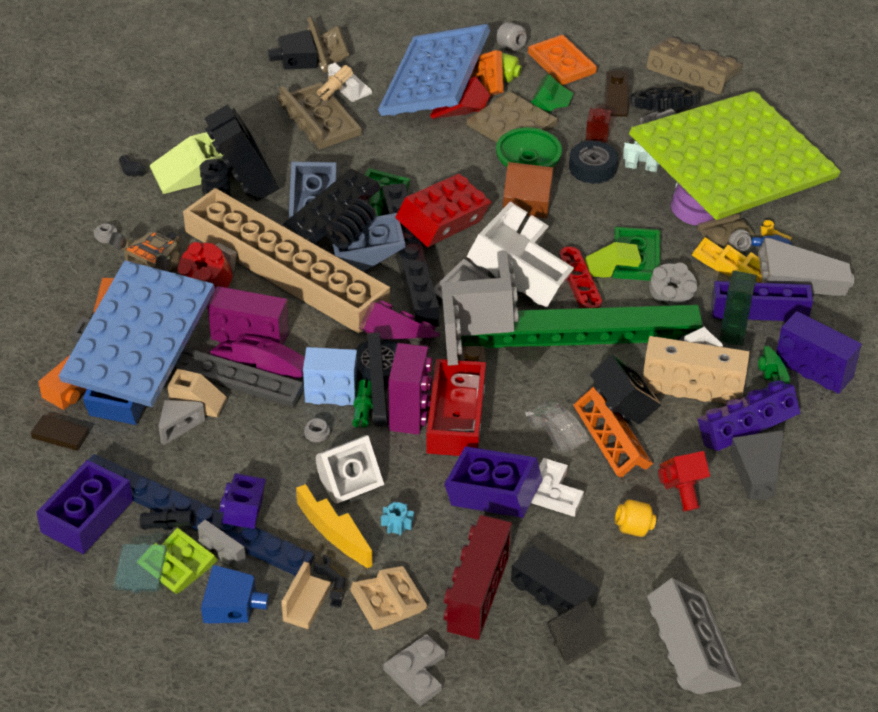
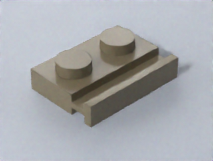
(720, 230)

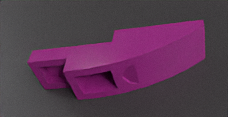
(264, 353)

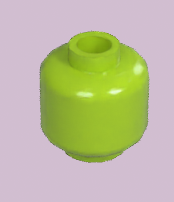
(510, 67)

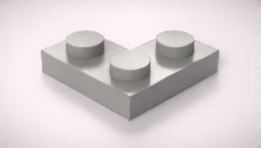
(411, 667)

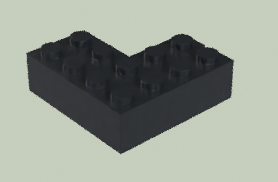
(240, 152)

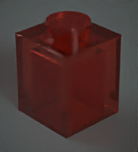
(598, 125)

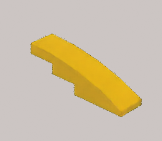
(727, 259)
(338, 530)

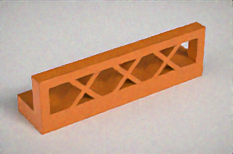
(619, 428)

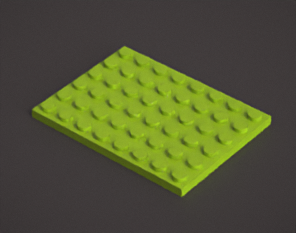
(734, 154)

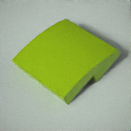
(184, 561)

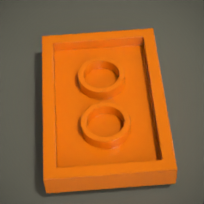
(562, 60)

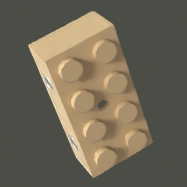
(695, 370)

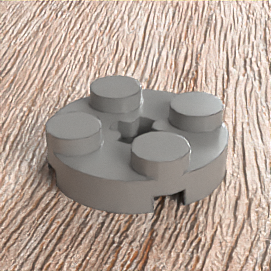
(677, 274)

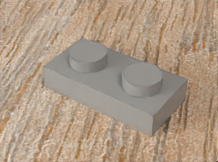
(227, 548)

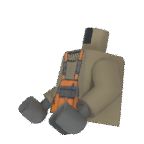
(150, 250)

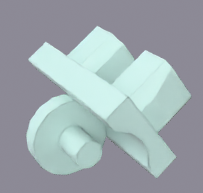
(635, 153)

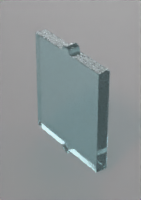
(140, 567)

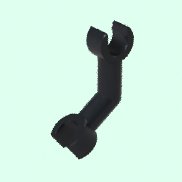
(339, 579)

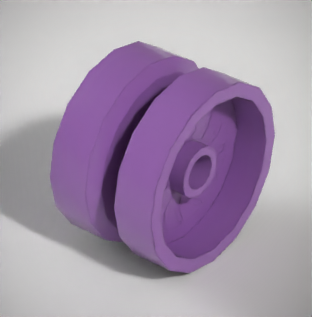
(687, 208)

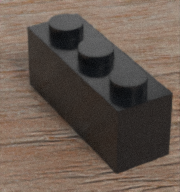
(551, 581)

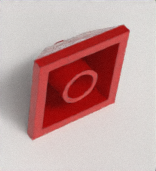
(472, 100)

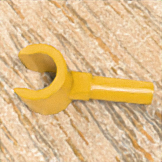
(768, 229)

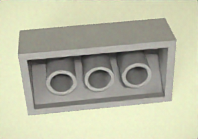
(692, 638)

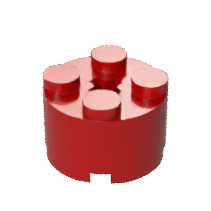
(206, 264)

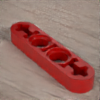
(582, 280)

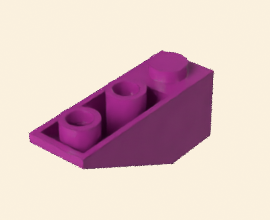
(394, 325)

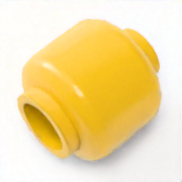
(635, 518)

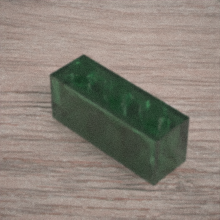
(737, 308)

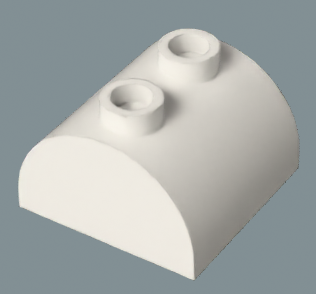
(349, 469)

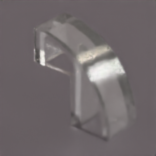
(560, 424)

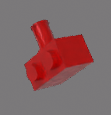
(683, 473)

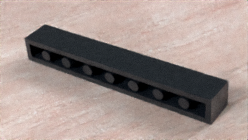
(412, 263)

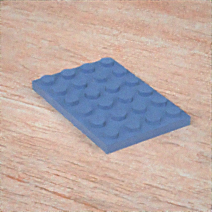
(434, 70)
(137, 333)

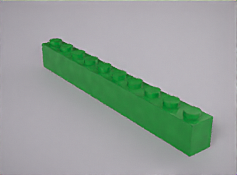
(593, 326)

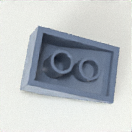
(308, 181)
(374, 244)

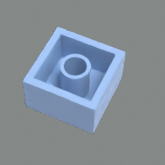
(330, 376)

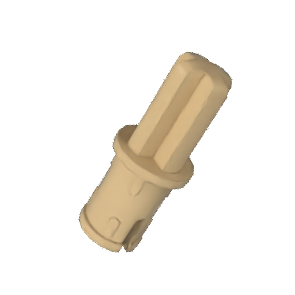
(335, 82)

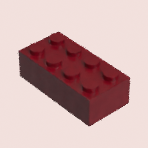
(477, 577)

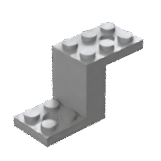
(479, 307)

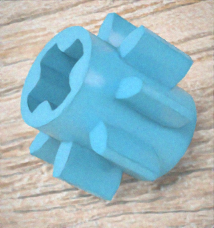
(397, 518)

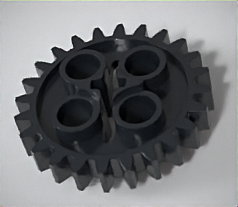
(665, 98)

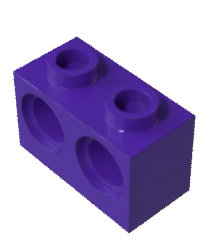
(242, 500)

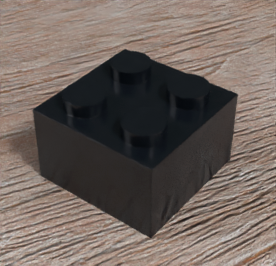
(624, 390)

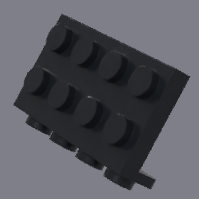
(314, 217)

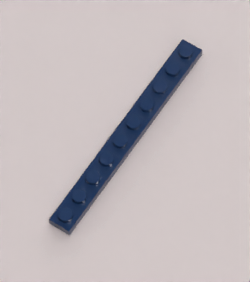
(255, 541)

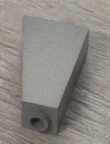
(794, 265)

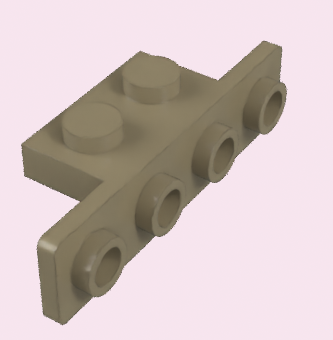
(329, 46)

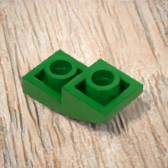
(772, 366)

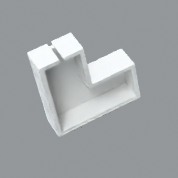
(535, 269)

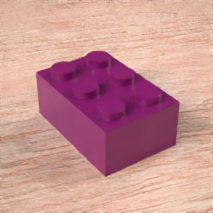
(247, 313)
(409, 388)

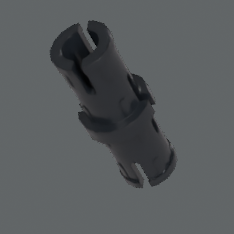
(168, 519)

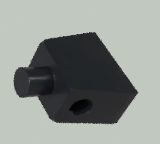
(295, 51)

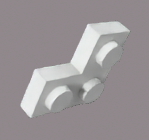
(552, 493)

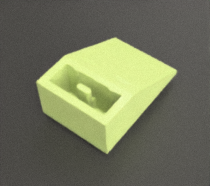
(181, 165)

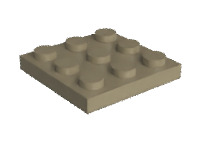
(508, 114)

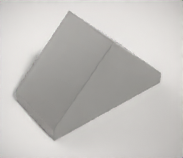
(179, 418)

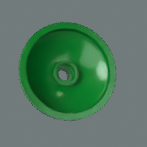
(529, 147)

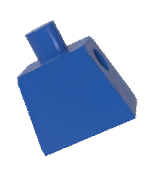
(231, 597)

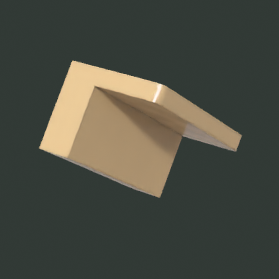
(304, 598)

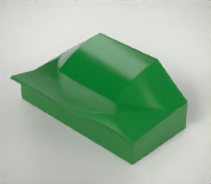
(551, 95)

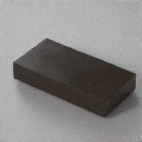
(60, 432)

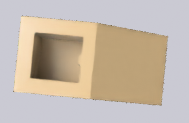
(195, 387)

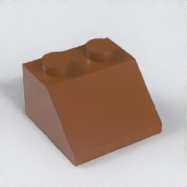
(529, 188)

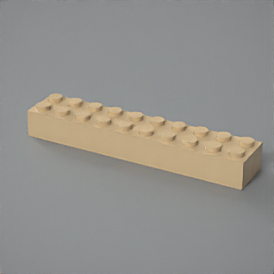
(285, 258)

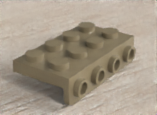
(692, 64)
(321, 120)

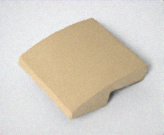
(388, 597)

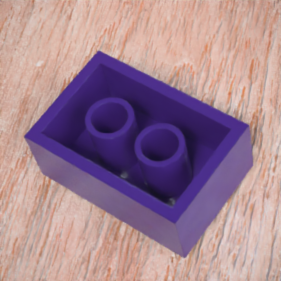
(818, 352)
(493, 481)
(85, 506)

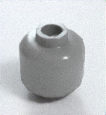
(511, 36)

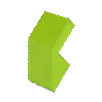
(605, 260)

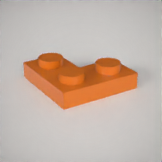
(489, 70)

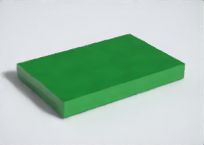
(649, 249)

